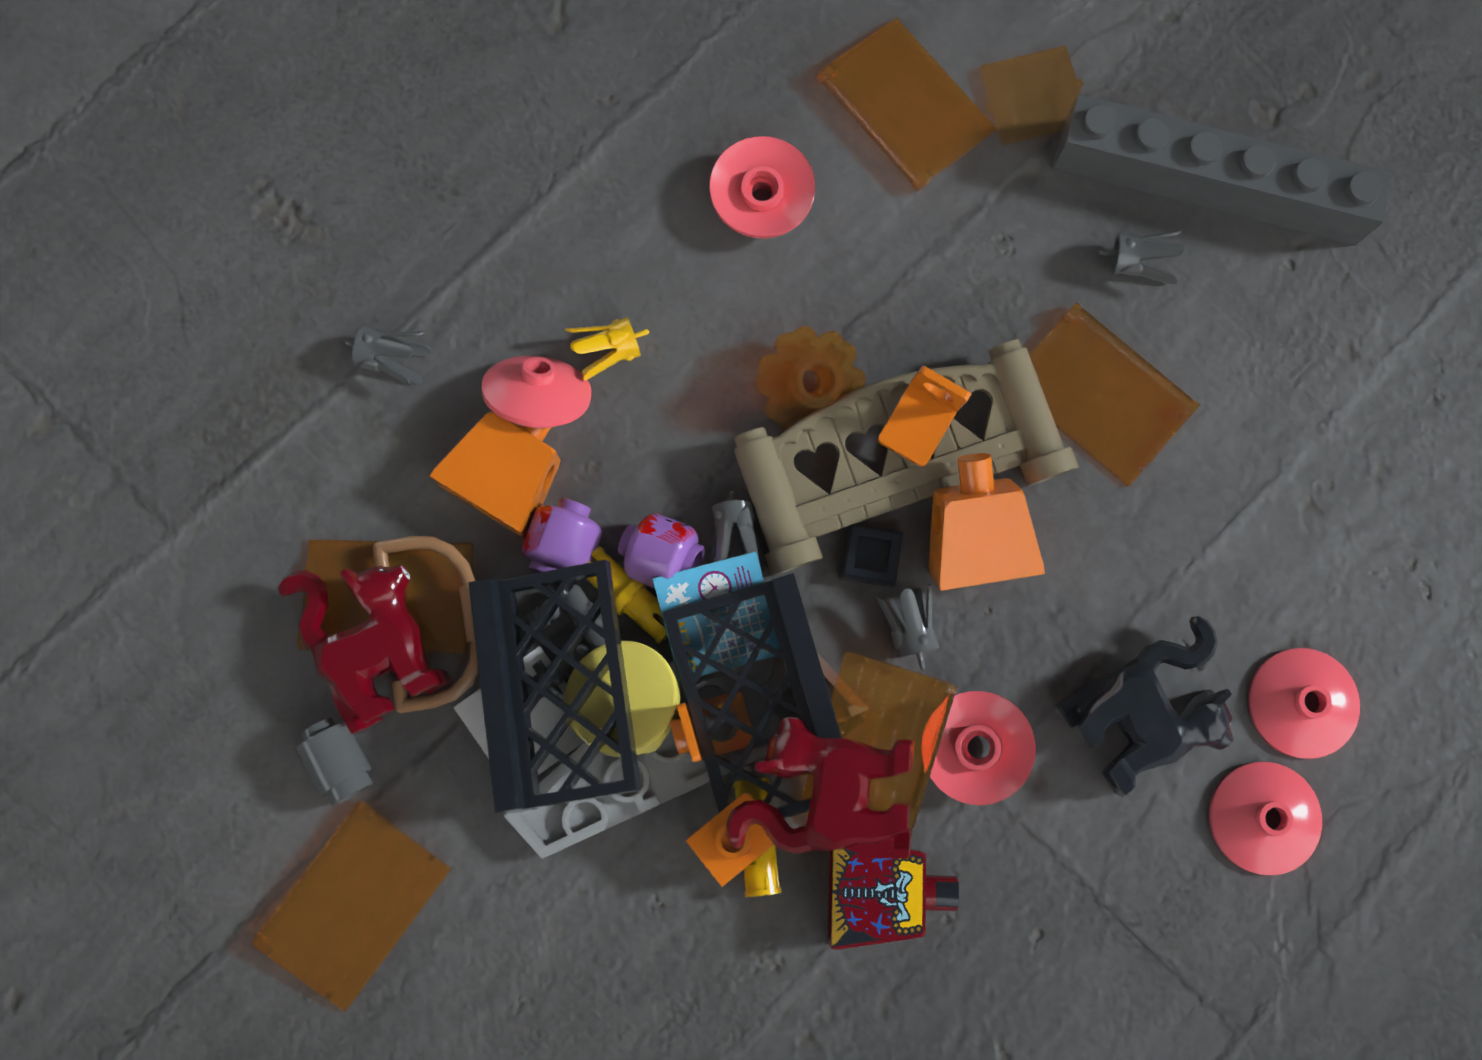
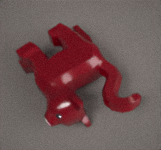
(369, 650)
(840, 795)

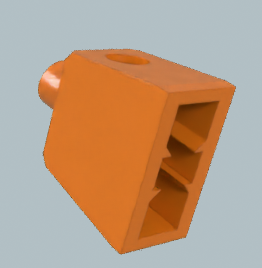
(500, 471)
(981, 529)

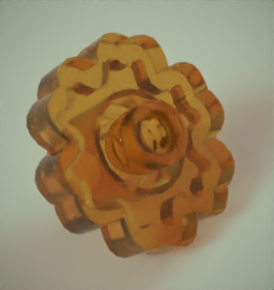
(783, 371)

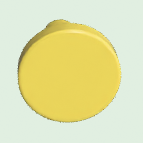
(651, 692)

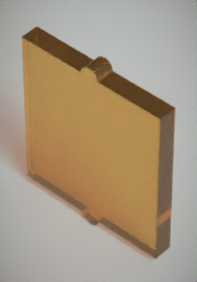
(1030, 94)

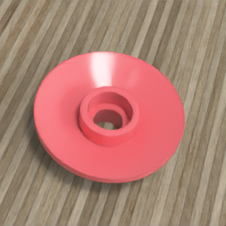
(767, 165)
(536, 391)
(1280, 710)
(1010, 754)
(1240, 825)

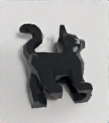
(1143, 713)

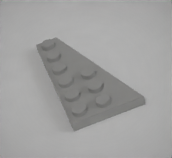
(661, 772)

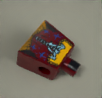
(883, 898)

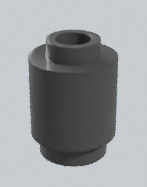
(334, 761)

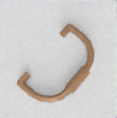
(380, 551)

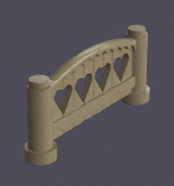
(797, 510)

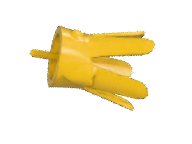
(616, 335)

